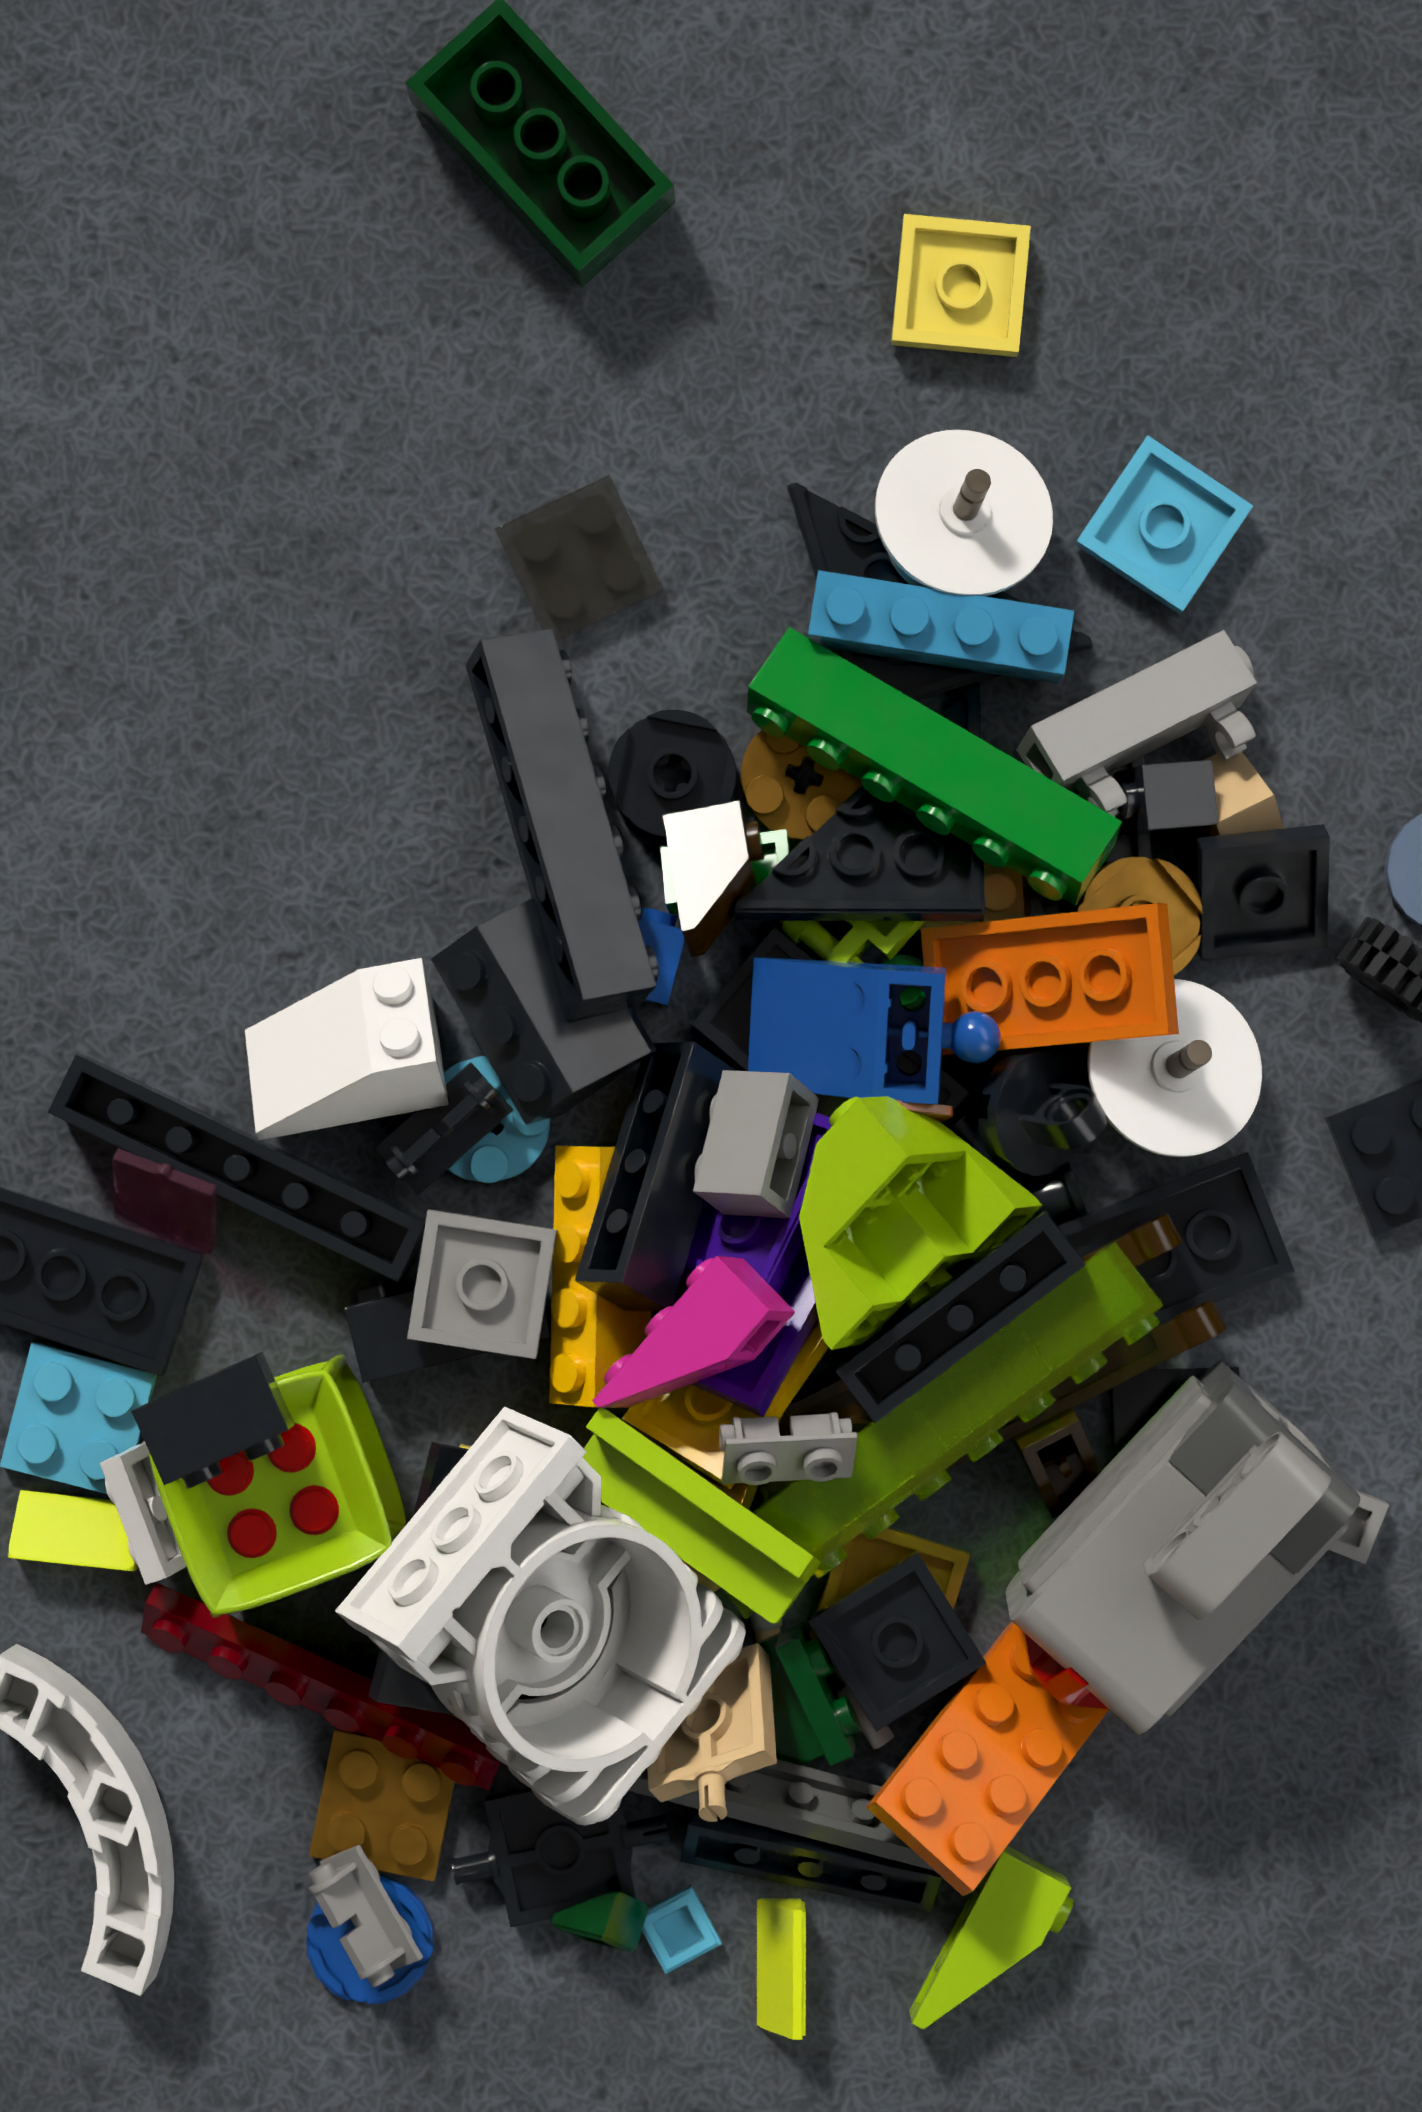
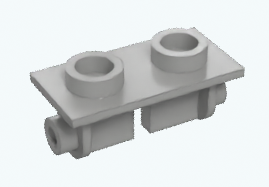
(817, 1450)
(351, 1888)

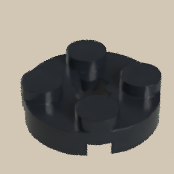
(650, 745)

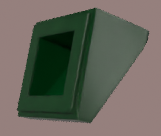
(606, 1920)

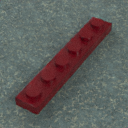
(309, 1680)

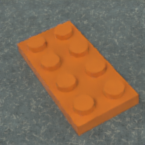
(1061, 975)
(982, 1766)

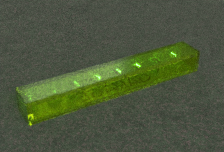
(966, 1408)

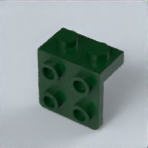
(806, 1708)

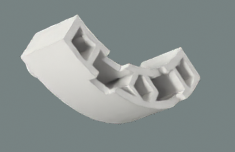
(115, 1808)

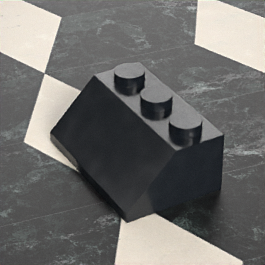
(515, 1012)

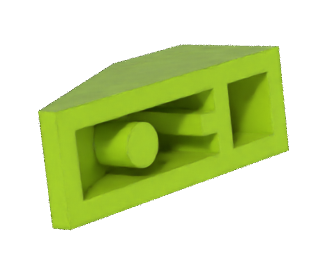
(995, 1930)

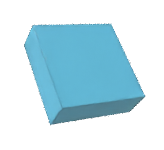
(679, 1929)

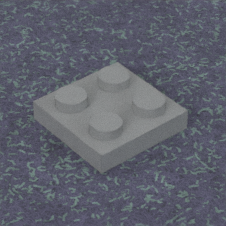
(482, 1284)

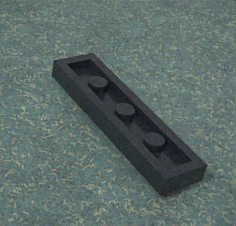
(807, 1863)

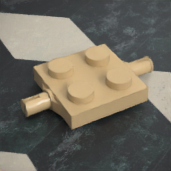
(722, 1738)

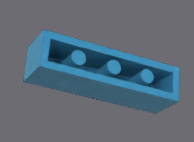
(940, 627)

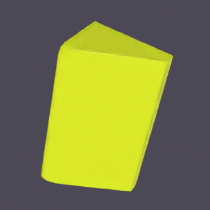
(69, 1531)
(781, 1966)

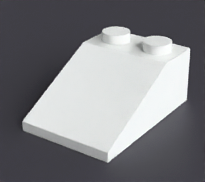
(348, 1053)

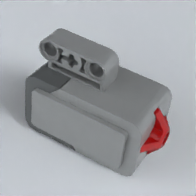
(1176, 1551)

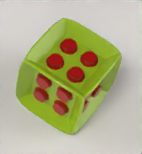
(296, 1512)

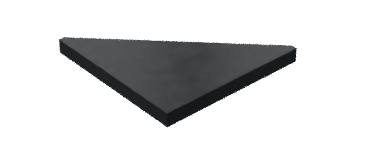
(852, 546)
(877, 863)

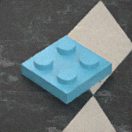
(1163, 525)
(74, 1415)

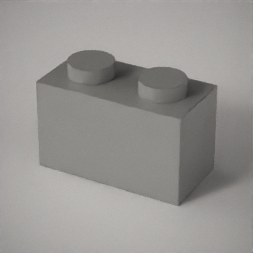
(755, 1144)

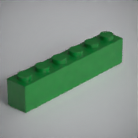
(931, 767)

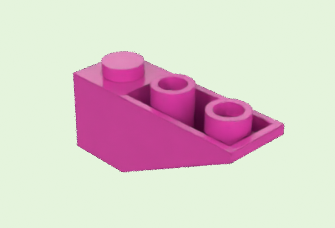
(711, 1329)

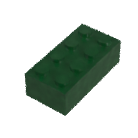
(540, 142)

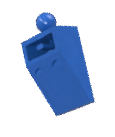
(846, 1026)

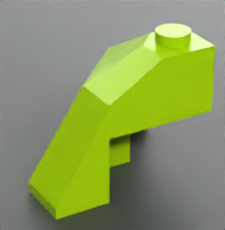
(893, 1210)

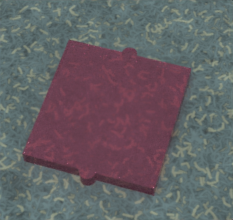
(164, 1201)

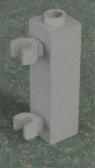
(1142, 715)

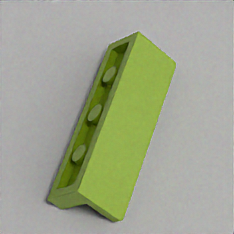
(697, 1519)

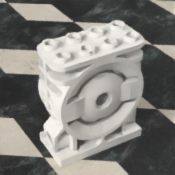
(624, 1635)

